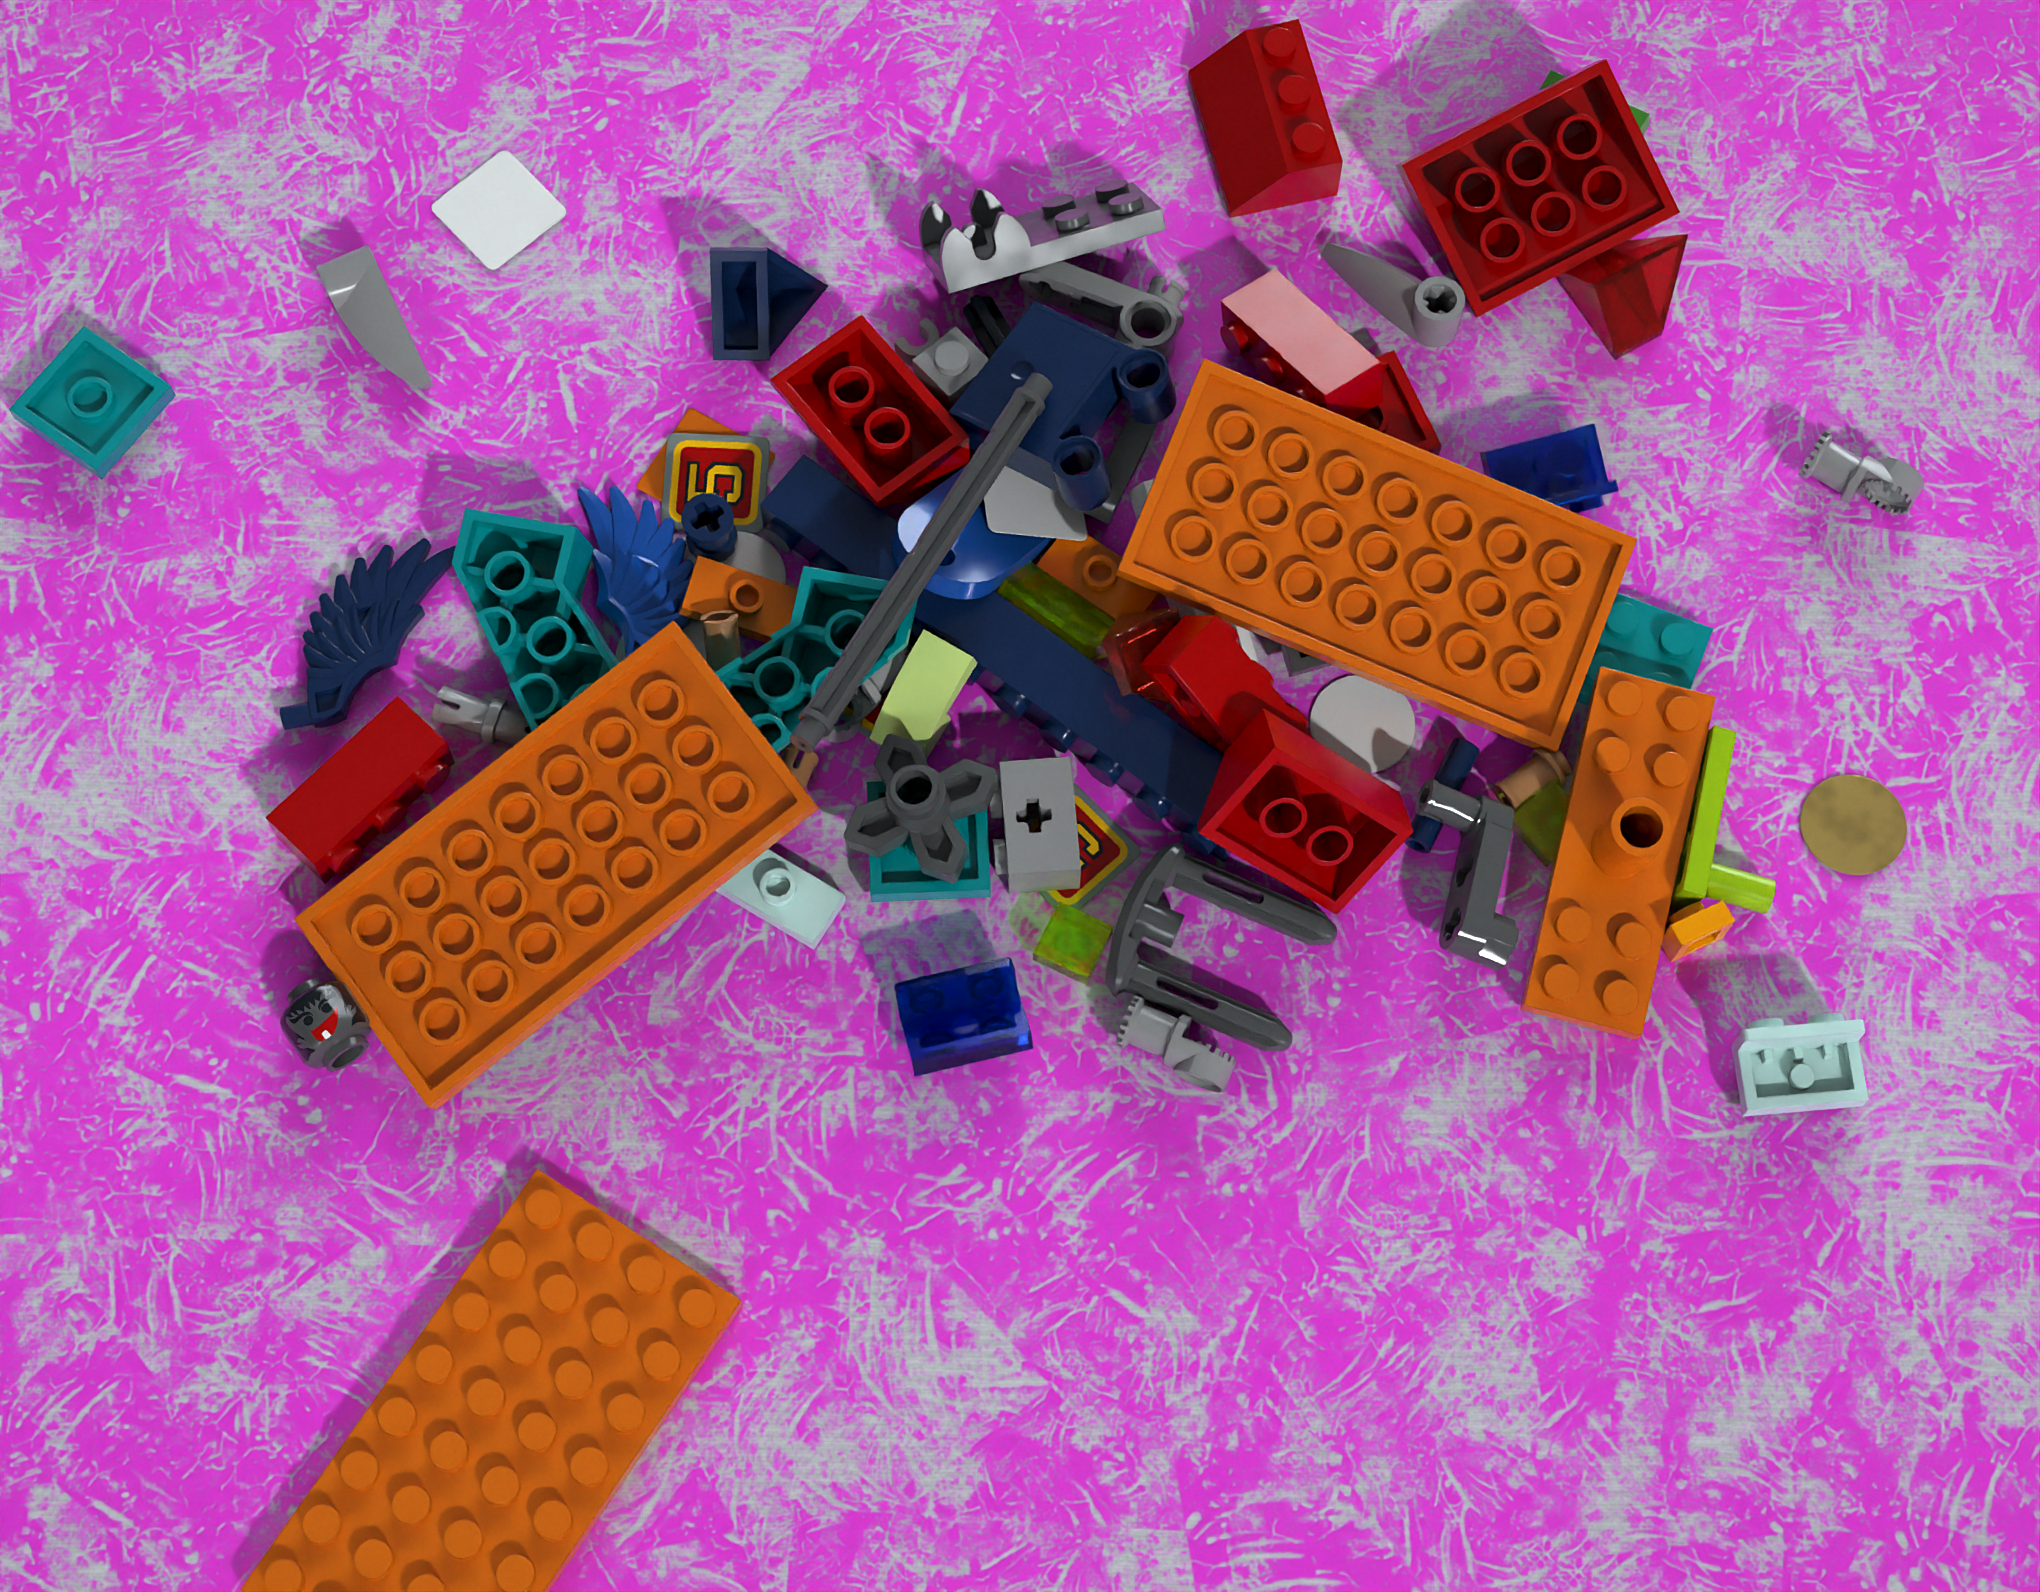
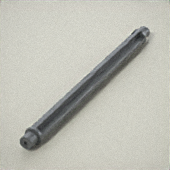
(921, 563)

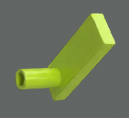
(1697, 873)

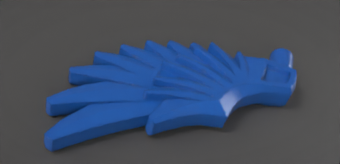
(636, 567)

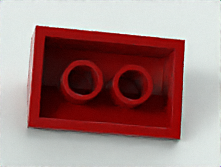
(1266, 121)
(874, 415)
(1302, 812)

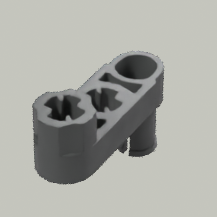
(1470, 919)

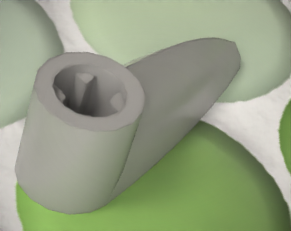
(1401, 295)
(372, 314)

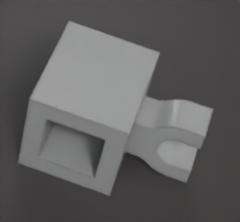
(942, 363)

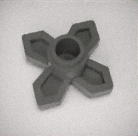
(921, 808)

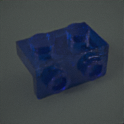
(1554, 467)
(962, 1016)

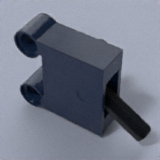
(1088, 382)

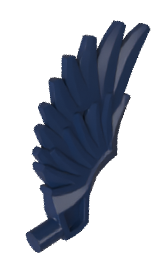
(363, 629)

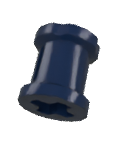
(717, 512)

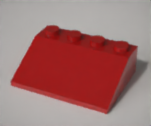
(1538, 187)

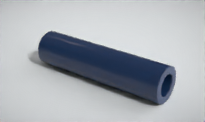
(1453, 774)

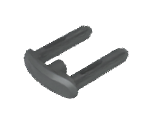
(1146, 918)

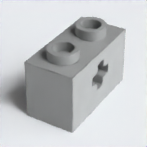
(1042, 792)

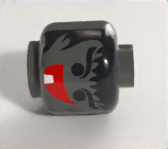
(325, 1024)

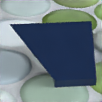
(756, 301)

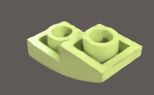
(924, 692)

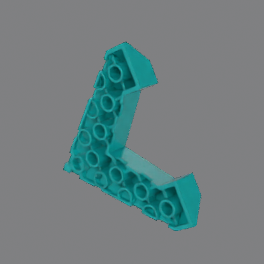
(528, 597)

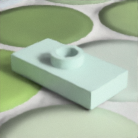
(785, 897)

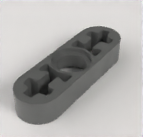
(1123, 463)

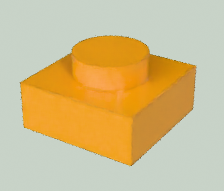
(1696, 928)

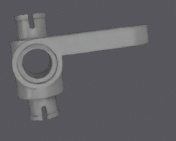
(1111, 303)

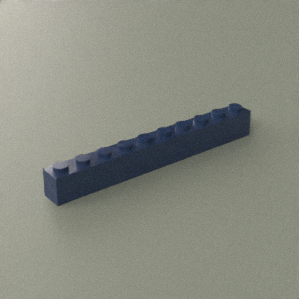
(1016, 658)

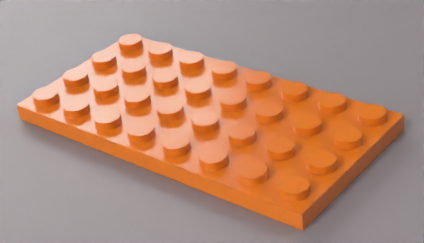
(1377, 557)
(555, 864)
(508, 1412)

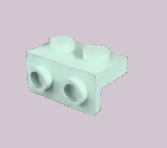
(1800, 1065)

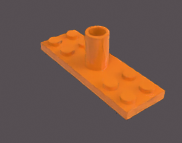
(1603, 895)

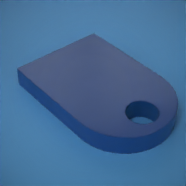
(978, 556)

